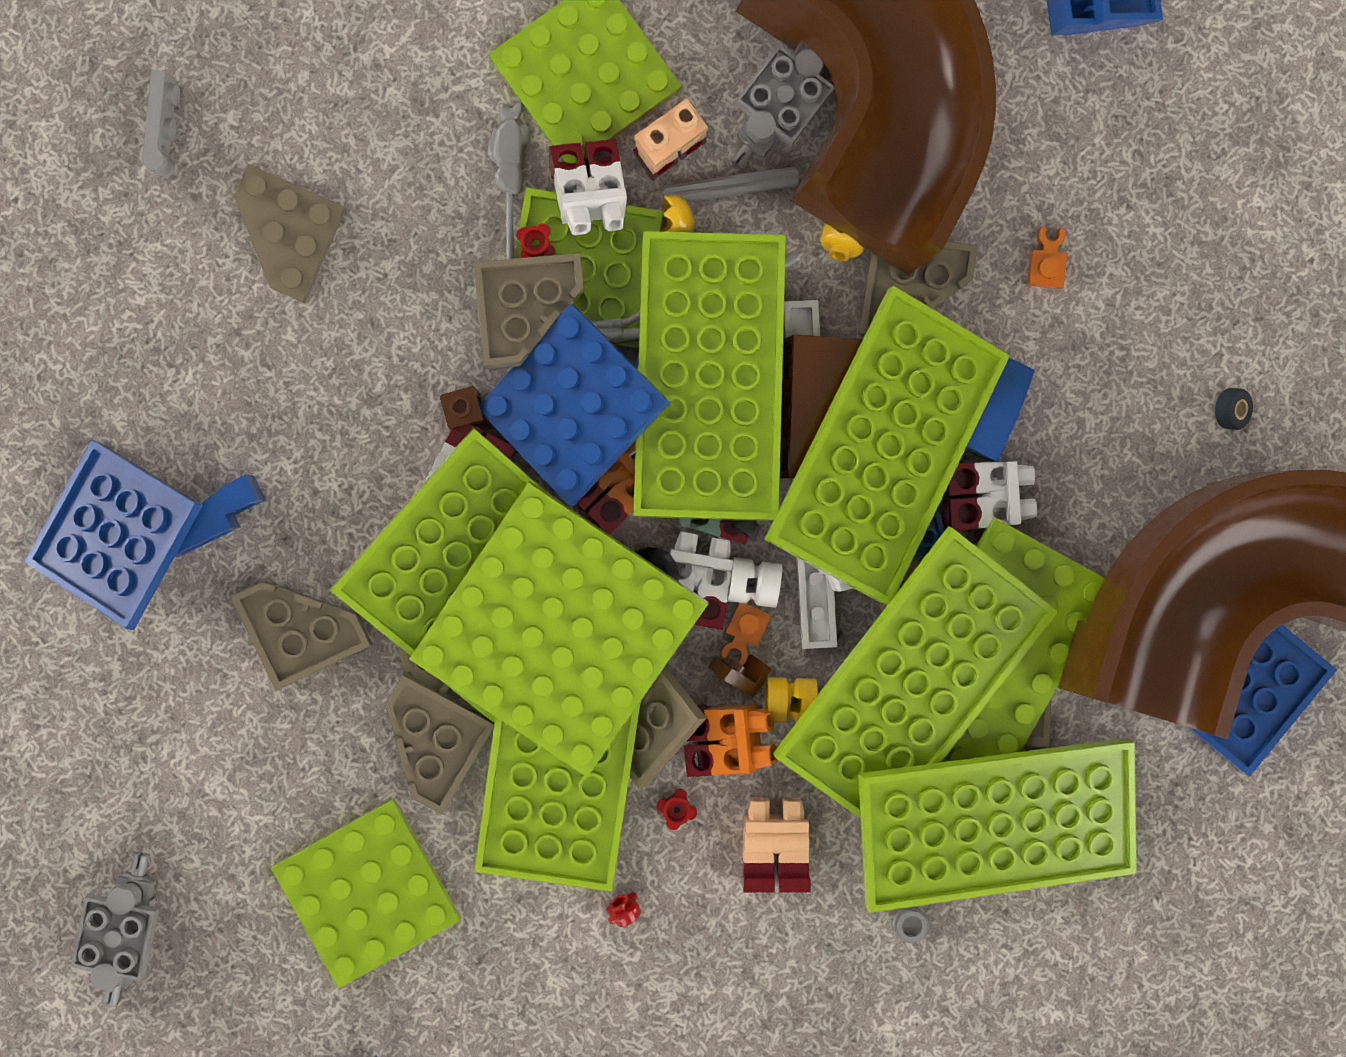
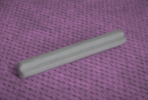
(735, 184)

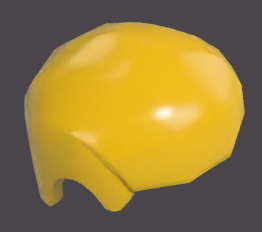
(678, 214)

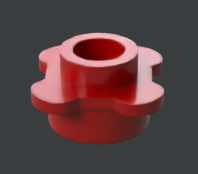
(539, 233)
(673, 818)
(624, 910)

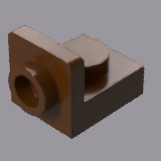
(463, 408)
(744, 677)

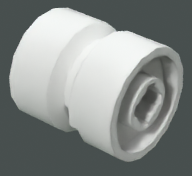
(766, 586)

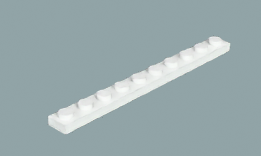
(814, 589)

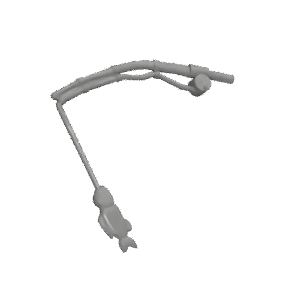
(506, 151)

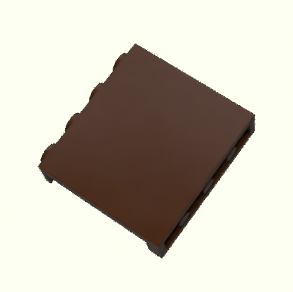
(810, 381)

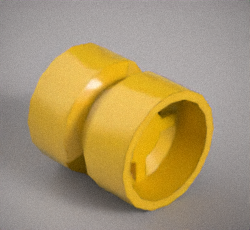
(779, 694)

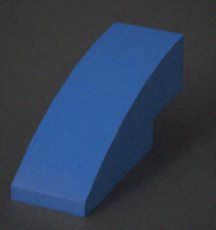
(1088, 16)
(1001, 411)
(219, 512)

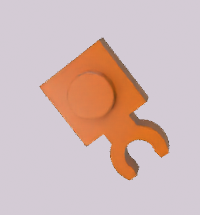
(1047, 265)
(747, 627)

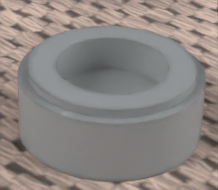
(910, 924)

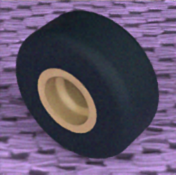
(1234, 408)

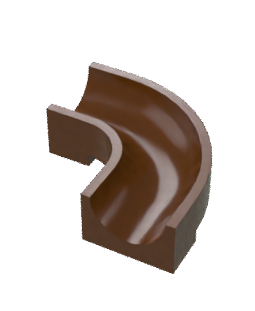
(908, 118)
(1206, 591)

